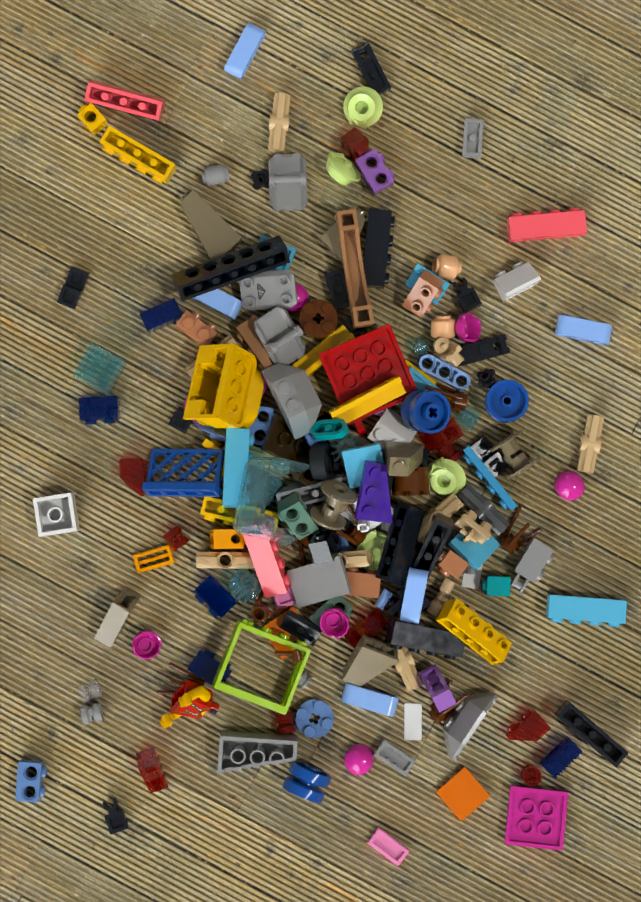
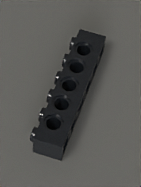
(231, 268)

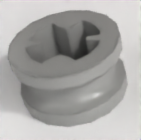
(304, 680)

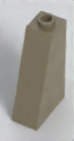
(212, 230)

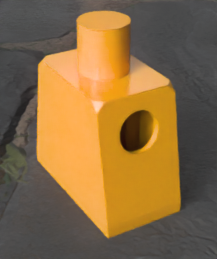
(222, 539)

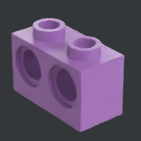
(370, 173)
(437, 688)

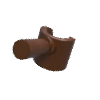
(295, 654)

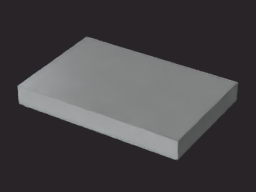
(319, 582)

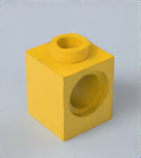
(96, 125)

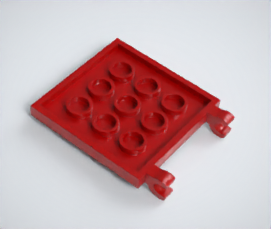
(365, 364)

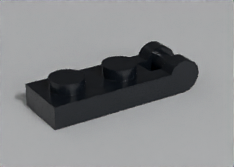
(371, 69)
(483, 350)

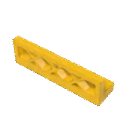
(311, 361)
(369, 400)

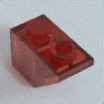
(354, 143)
(443, 438)
(133, 473)
(367, 626)
(530, 728)
(151, 770)

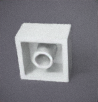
(56, 514)

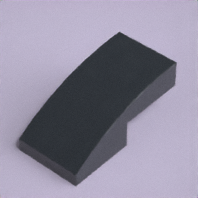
(73, 287)
(493, 460)

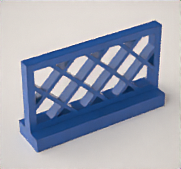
(179, 487)

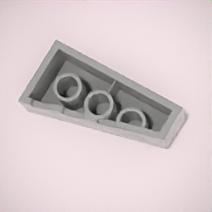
(251, 749)

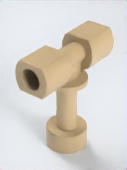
(443, 596)

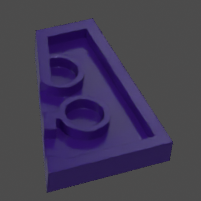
(373, 495)

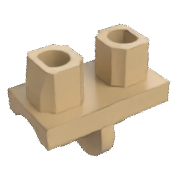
(447, 351)
(472, 530)

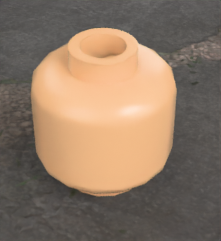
(446, 266)
(443, 326)

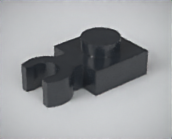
(467, 298)
(116, 819)

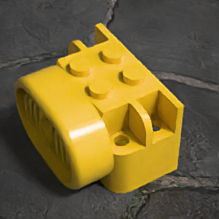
(224, 387)

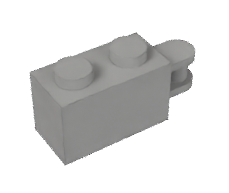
(532, 563)

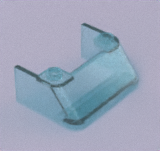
(253, 496)

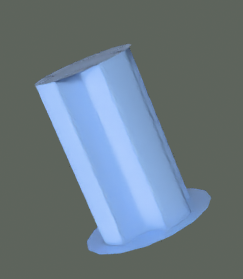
(384, 598)

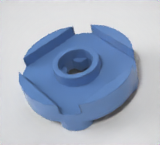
(324, 723)

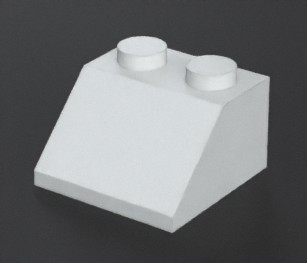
(516, 281)
(391, 429)

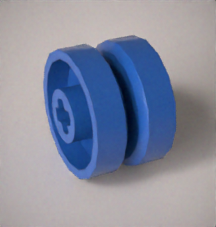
(516, 396)
(425, 411)
(307, 782)

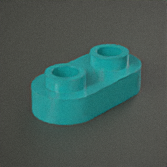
(329, 429)

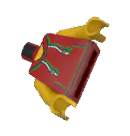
(190, 701)

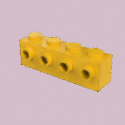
(138, 155)
(213, 509)
(474, 631)

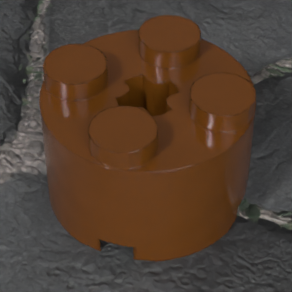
(325, 311)
(415, 484)

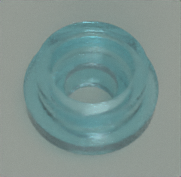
(420, 346)

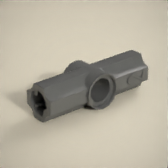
(483, 508)

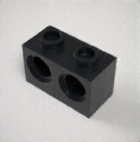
(324, 545)

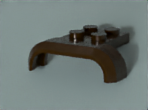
(282, 444)

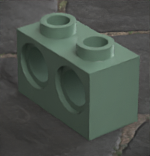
(299, 515)
(315, 617)

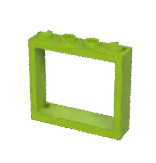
(281, 707)

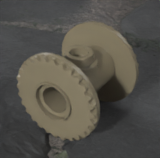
(514, 455)
(337, 501)

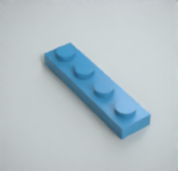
(483, 473)

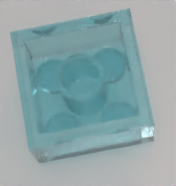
(100, 369)

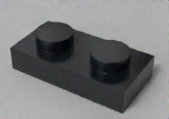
(337, 289)
(301, 628)

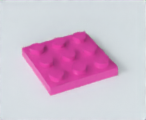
(536, 817)

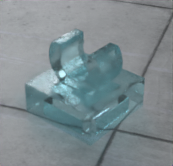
(467, 418)

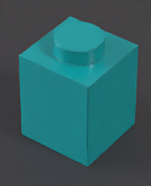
(496, 586)

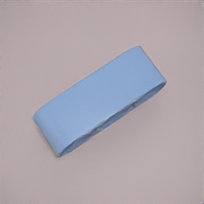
(244, 50)
(221, 303)
(583, 330)
(437, 364)
(414, 596)
(369, 699)

